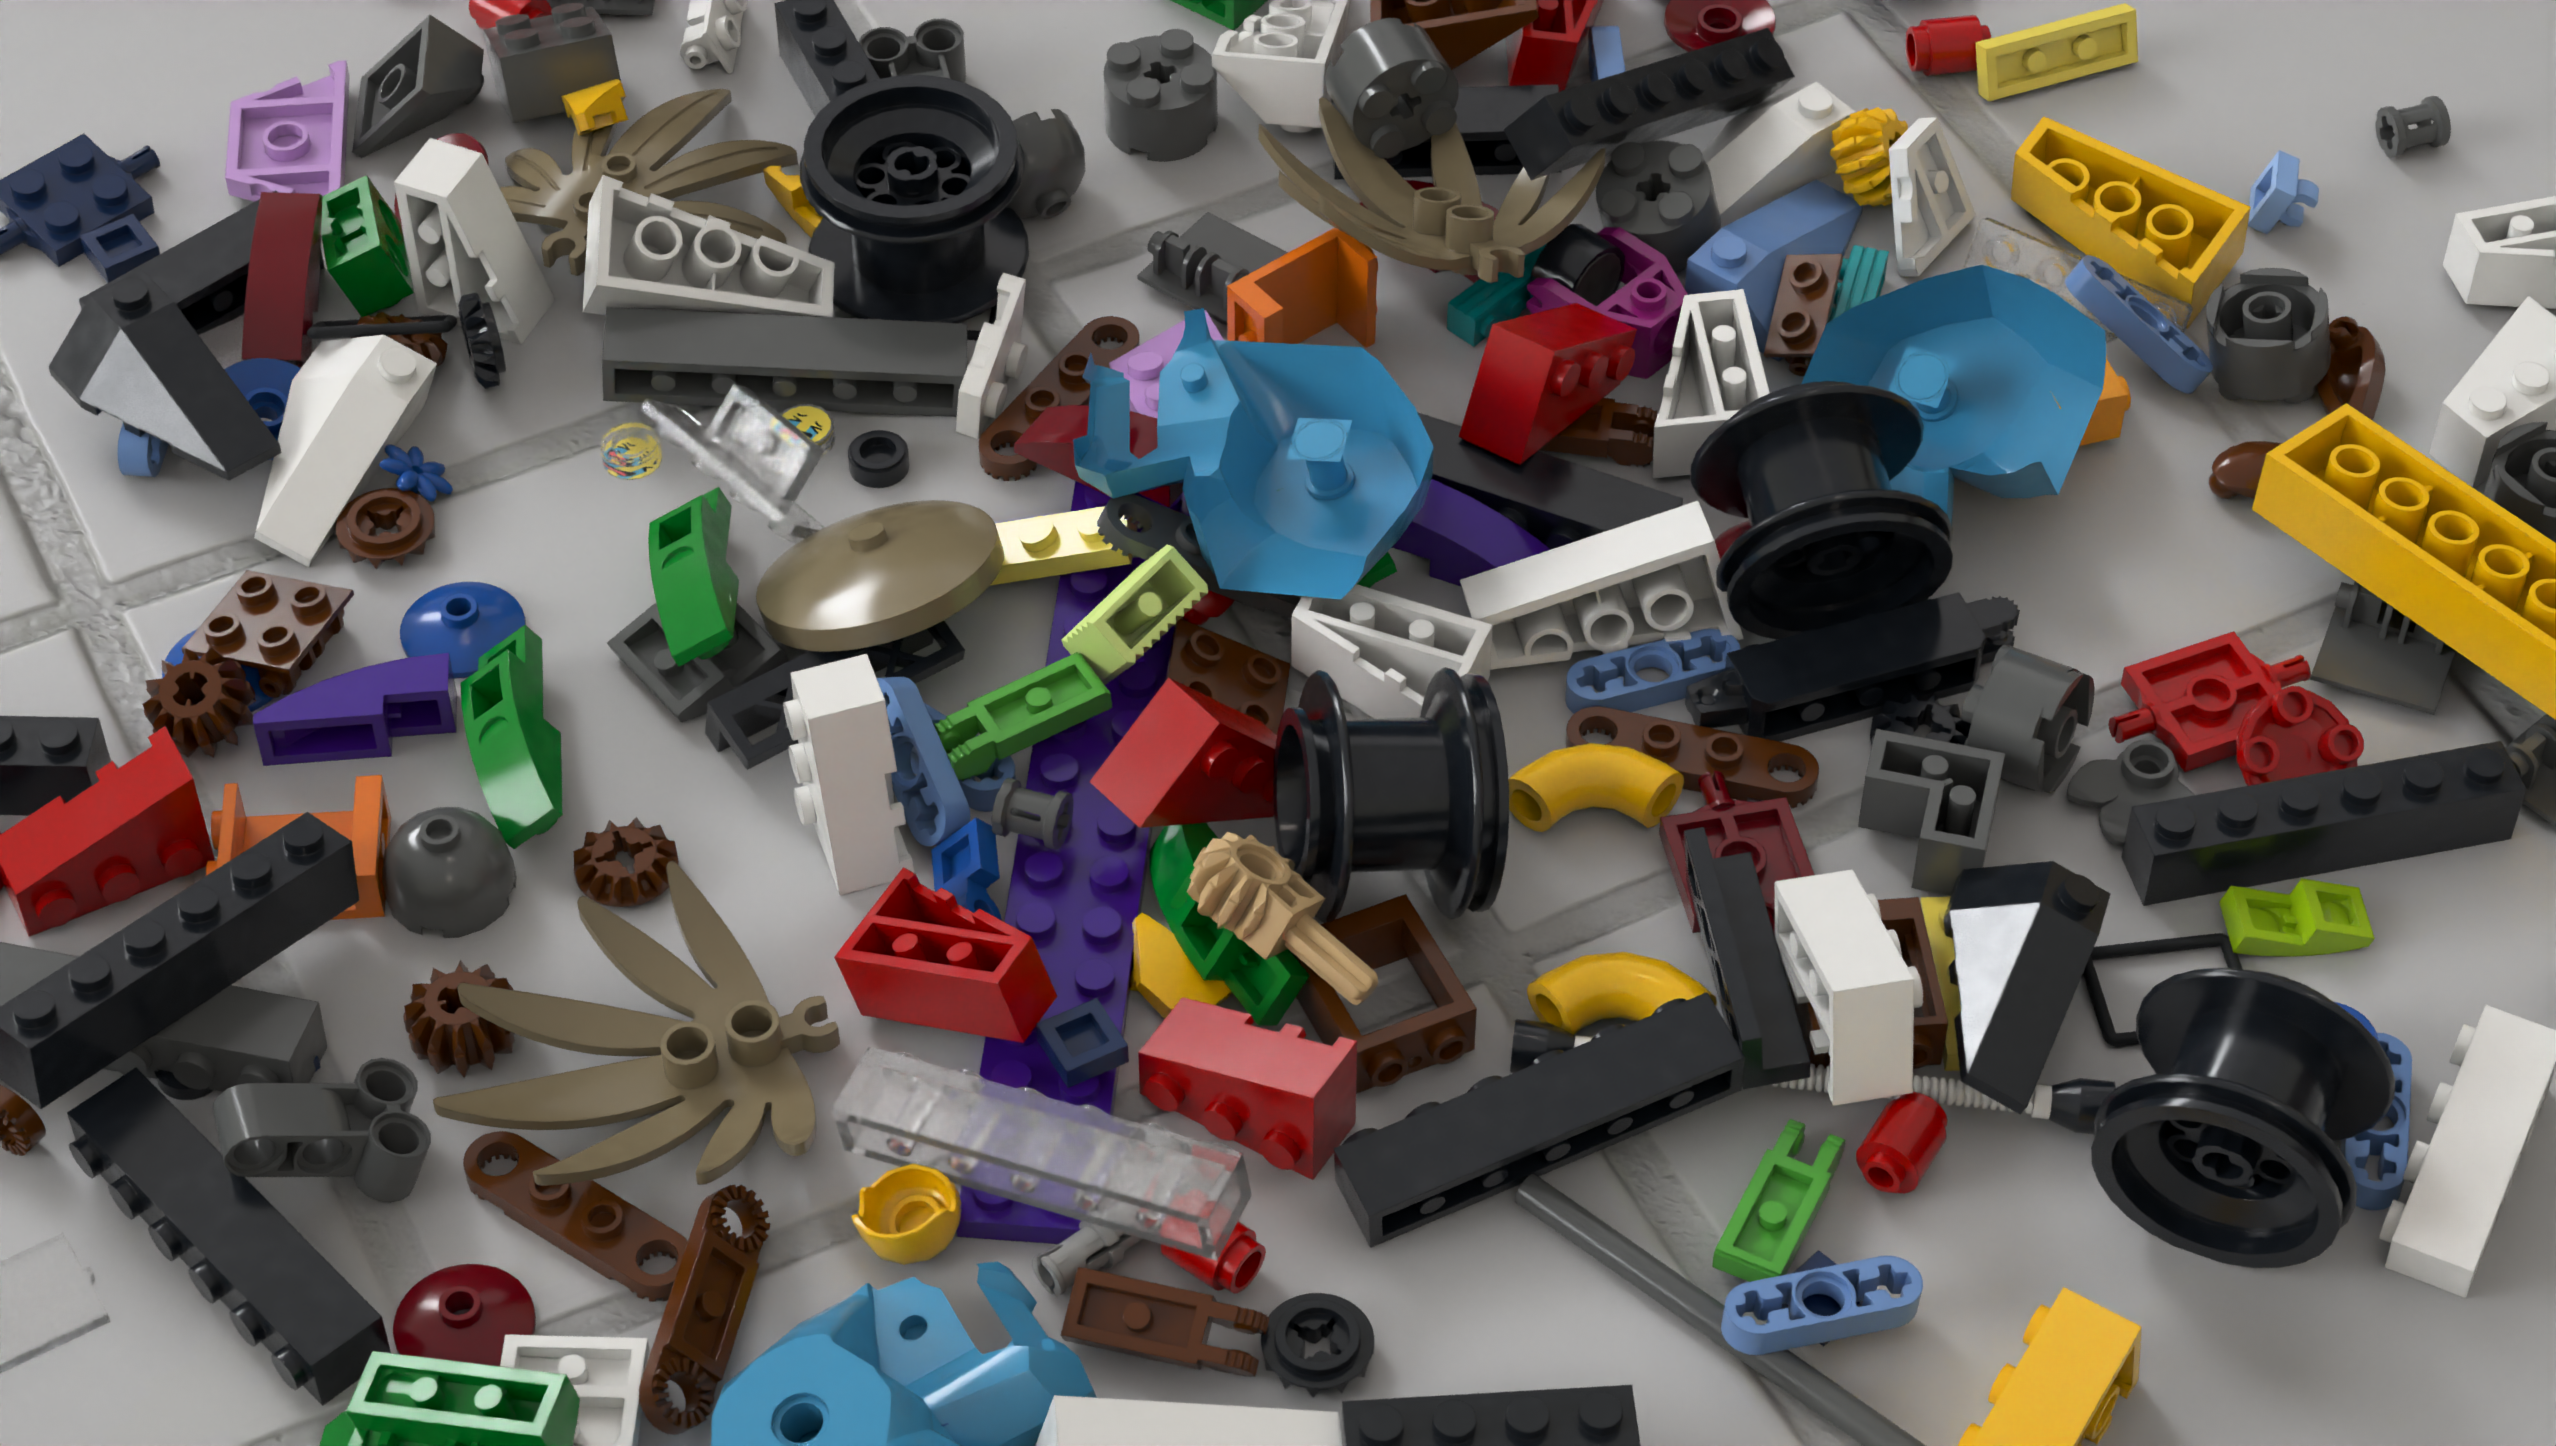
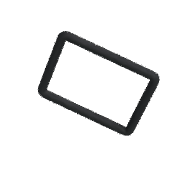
(349, 328)
(2141, 948)

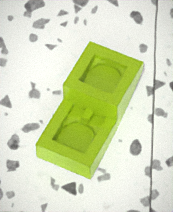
(2307, 922)

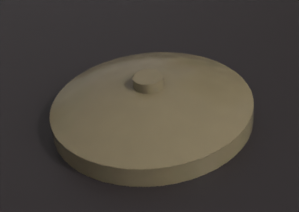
(880, 575)

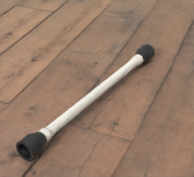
(2067, 1103)

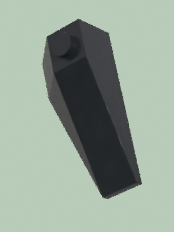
(155, 373)
(2016, 964)

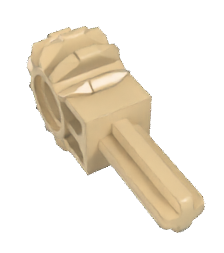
(1273, 910)

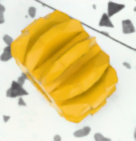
(1863, 154)

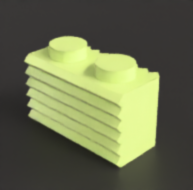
(1136, 613)

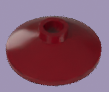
(1709, 22)
(497, 1307)

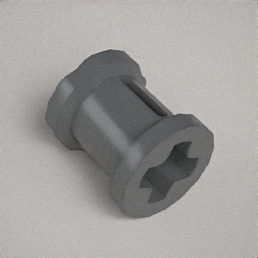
(2398, 120)
(1050, 826)

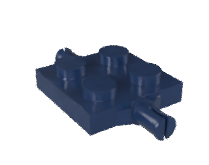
(71, 195)

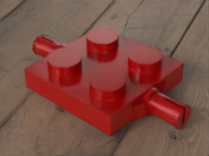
(2200, 697)

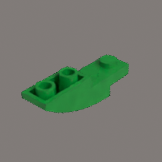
(691, 577)
(511, 741)
(1259, 984)

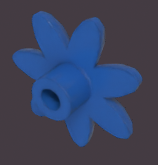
(414, 474)

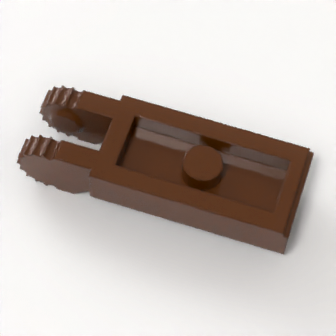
(1610, 430)
(1157, 1322)

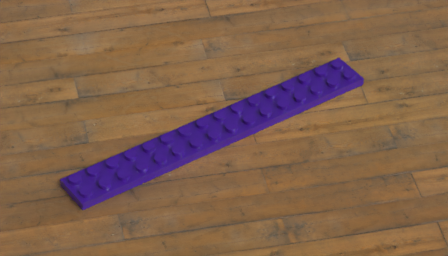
(1078, 897)

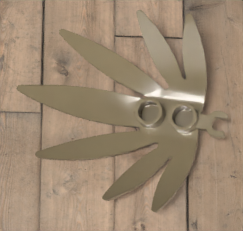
(636, 161)
(1437, 224)
(724, 1058)

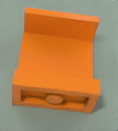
(1307, 292)
(365, 826)

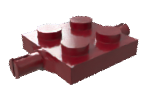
(1737, 828)

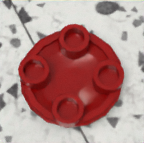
(2295, 737)

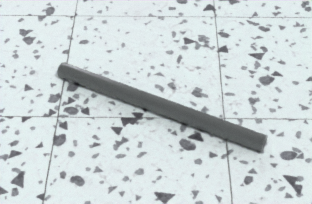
(1706, 1314)

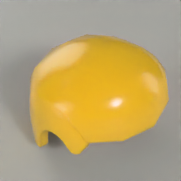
(908, 1214)

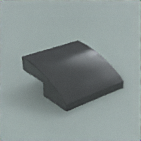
(692, 685)

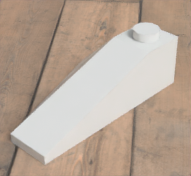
(1283, 59)
(1774, 149)
(334, 434)

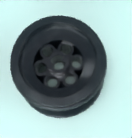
(915, 198)
(1821, 508)
(1395, 793)
(2242, 1117)

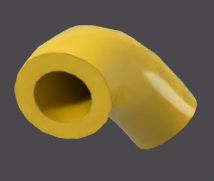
(1595, 778)
(1608, 988)

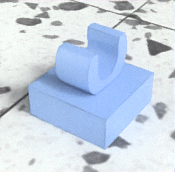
(2276, 193)

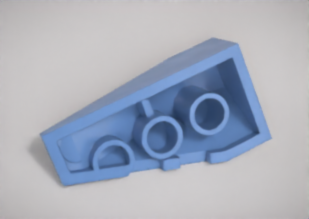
(1754, 248)

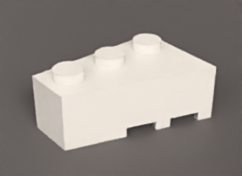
(467, 241)

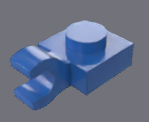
(968, 866)

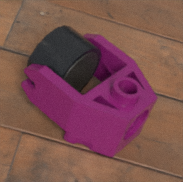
(1588, 270)

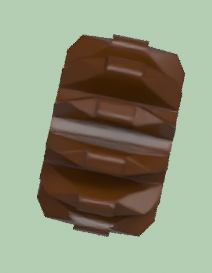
(200, 701)
(447, 1030)

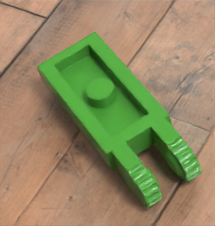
(1022, 714)
(1777, 1208)

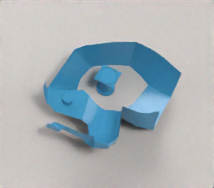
(1979, 367)
(1264, 420)
(898, 1368)

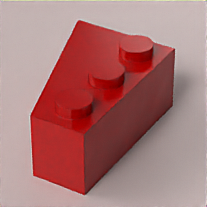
(1551, 45)
(1543, 377)
(1190, 763)
(108, 841)
(944, 966)
(1253, 1083)

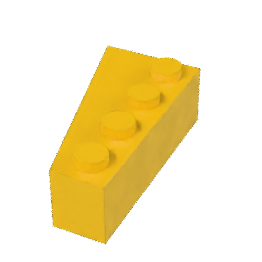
(2130, 212)
(2065, 1380)

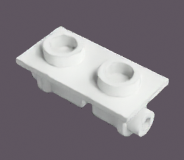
(712, 33)

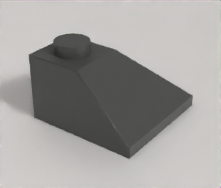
(416, 85)

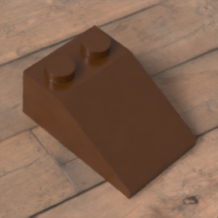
(1460, 26)

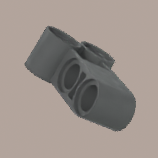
(931, 51)
(328, 1130)

